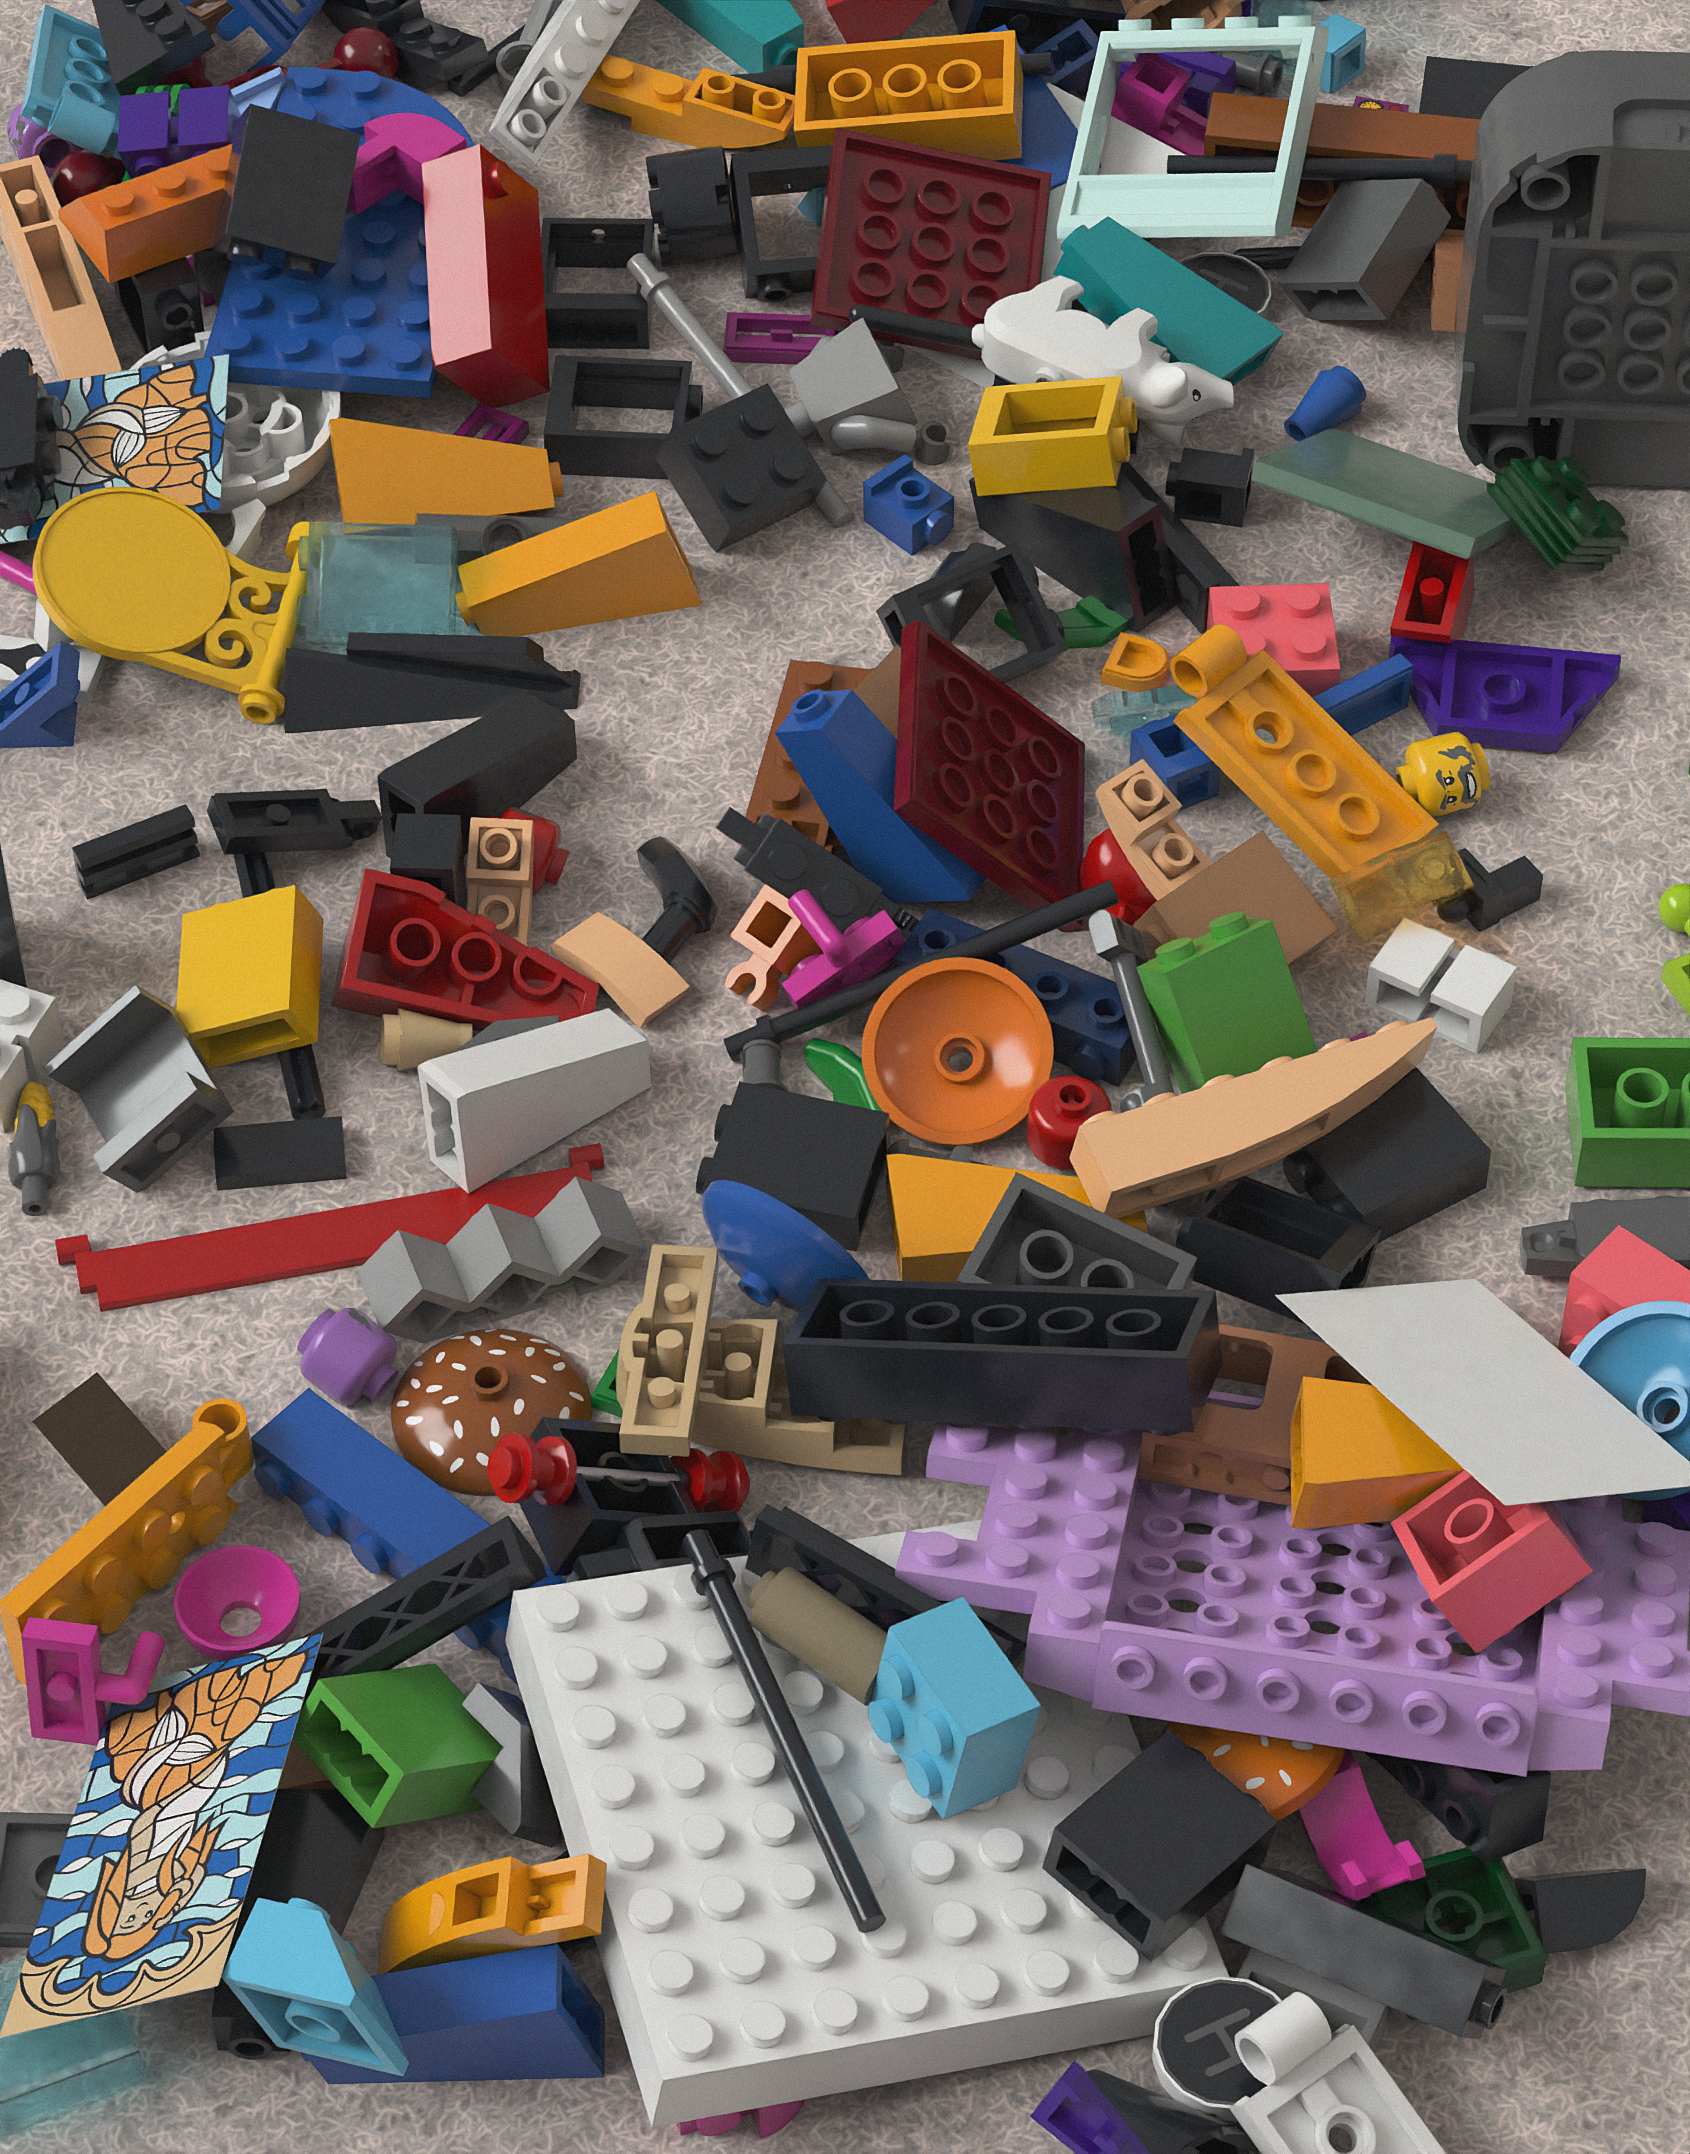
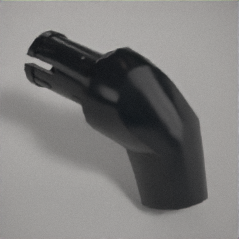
(684, 893)

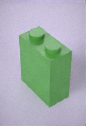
(1225, 1001)
(397, 1743)

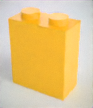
(251, 976)

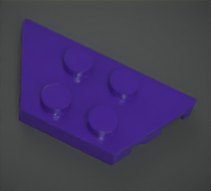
(1505, 691)

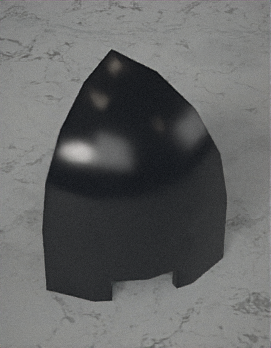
(955, 610)
(1582, 1906)

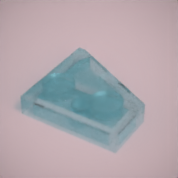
(1130, 710)

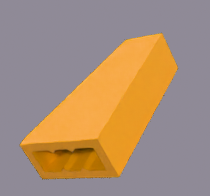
(400, 471)
(581, 574)
(945, 1206)
(1358, 1457)

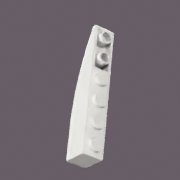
(557, 74)

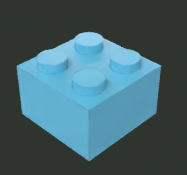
(952, 1708)

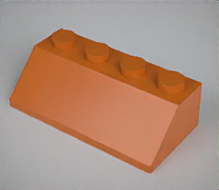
(151, 216)

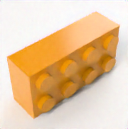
(921, 91)

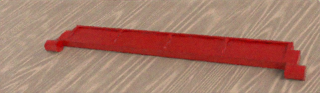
(301, 1242)

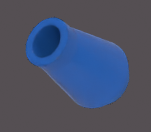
(1327, 404)

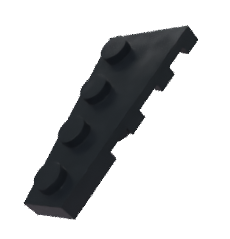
(148, 40)

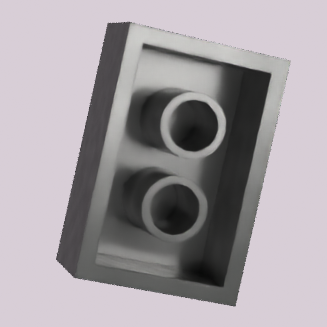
(1058, 1241)

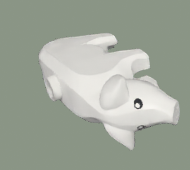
(1044, 340)

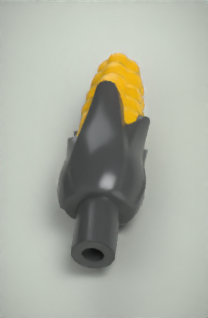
(34, 1152)

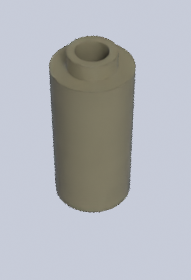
(818, 1630)

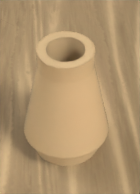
(414, 1038)

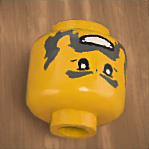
(1444, 773)

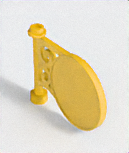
(152, 581)

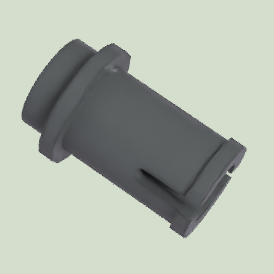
(1256, 72)
(762, 1064)

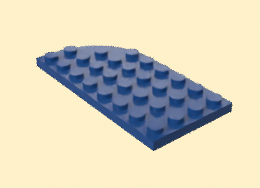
(370, 313)

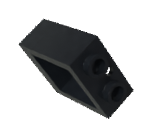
(773, 174)
(162, 305)
(595, 318)
(615, 384)
(1018, 586)
(1274, 1243)

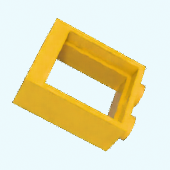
(1051, 436)

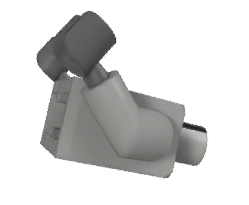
(856, 399)

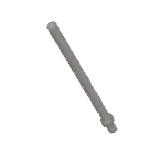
(659, 290)

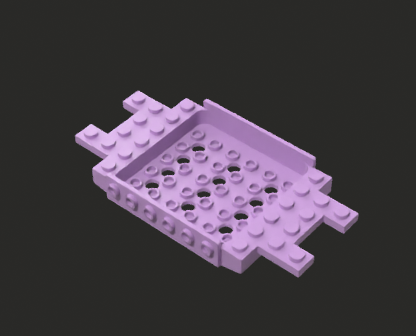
(1096, 1564)

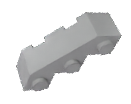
(502, 1262)

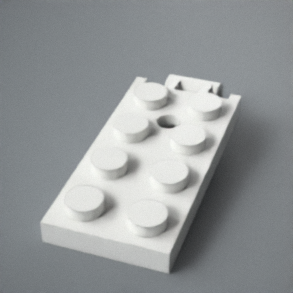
(1321, 2084)

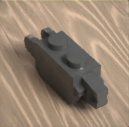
(1562, 1245)

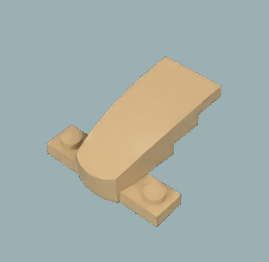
(724, 1381)

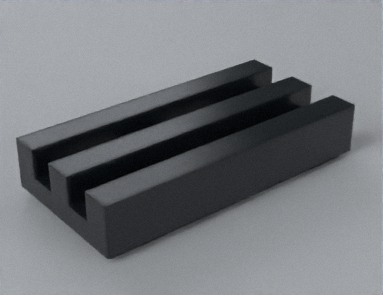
(136, 851)

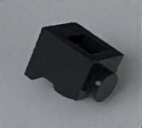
(1211, 486)

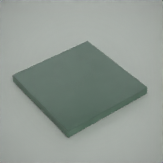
(1388, 491)

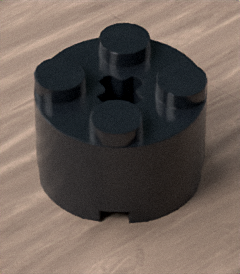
(692, 205)

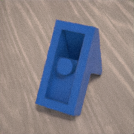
(41, 702)

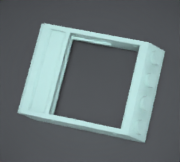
(1203, 201)

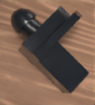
(1494, 893)

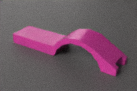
(1352, 1839)

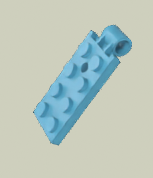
(72, 83)

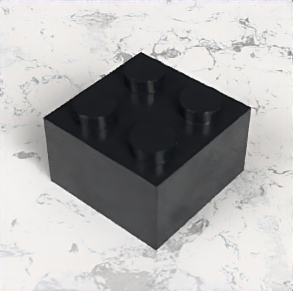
(741, 467)

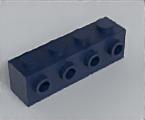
(1080, 1005)

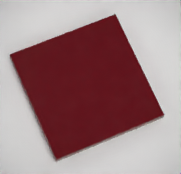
(925, 234)
(988, 773)

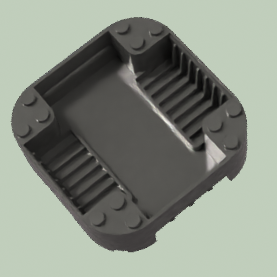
(1580, 271)

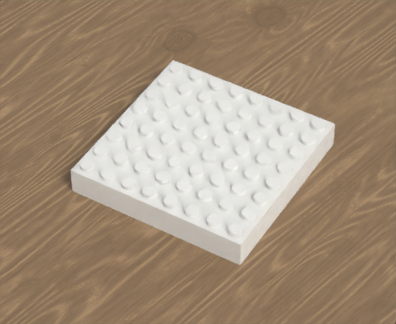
(719, 1904)

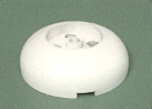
(271, 457)

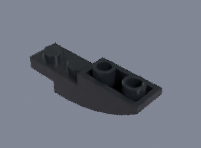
(425, 48)

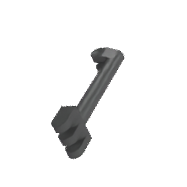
(1125, 951)

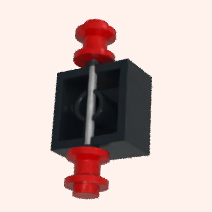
(584, 1490)

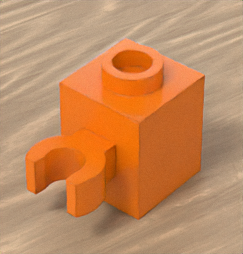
(777, 943)

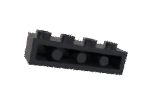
(1480, 1808)

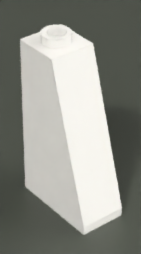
(528, 1091)

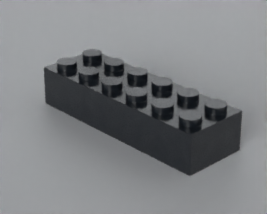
(1004, 1355)

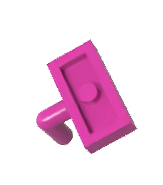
(847, 958)
(68, 1682)

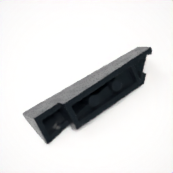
(417, 680)

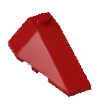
(439, 960)

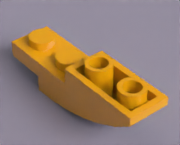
(697, 113)
(493, 1911)

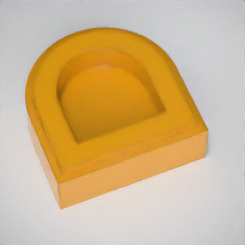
(1135, 664)

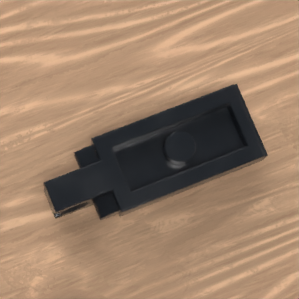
(289, 821)

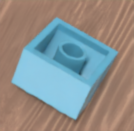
(311, 1988)

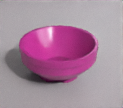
(231, 1580)

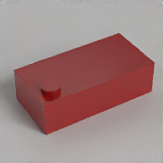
(485, 277)

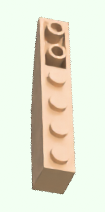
(53, 273)
(1238, 1123)

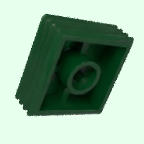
(1559, 513)
(1478, 1907)

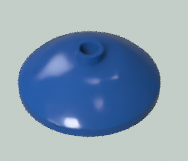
(772, 1245)

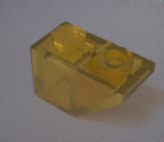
(1401, 884)

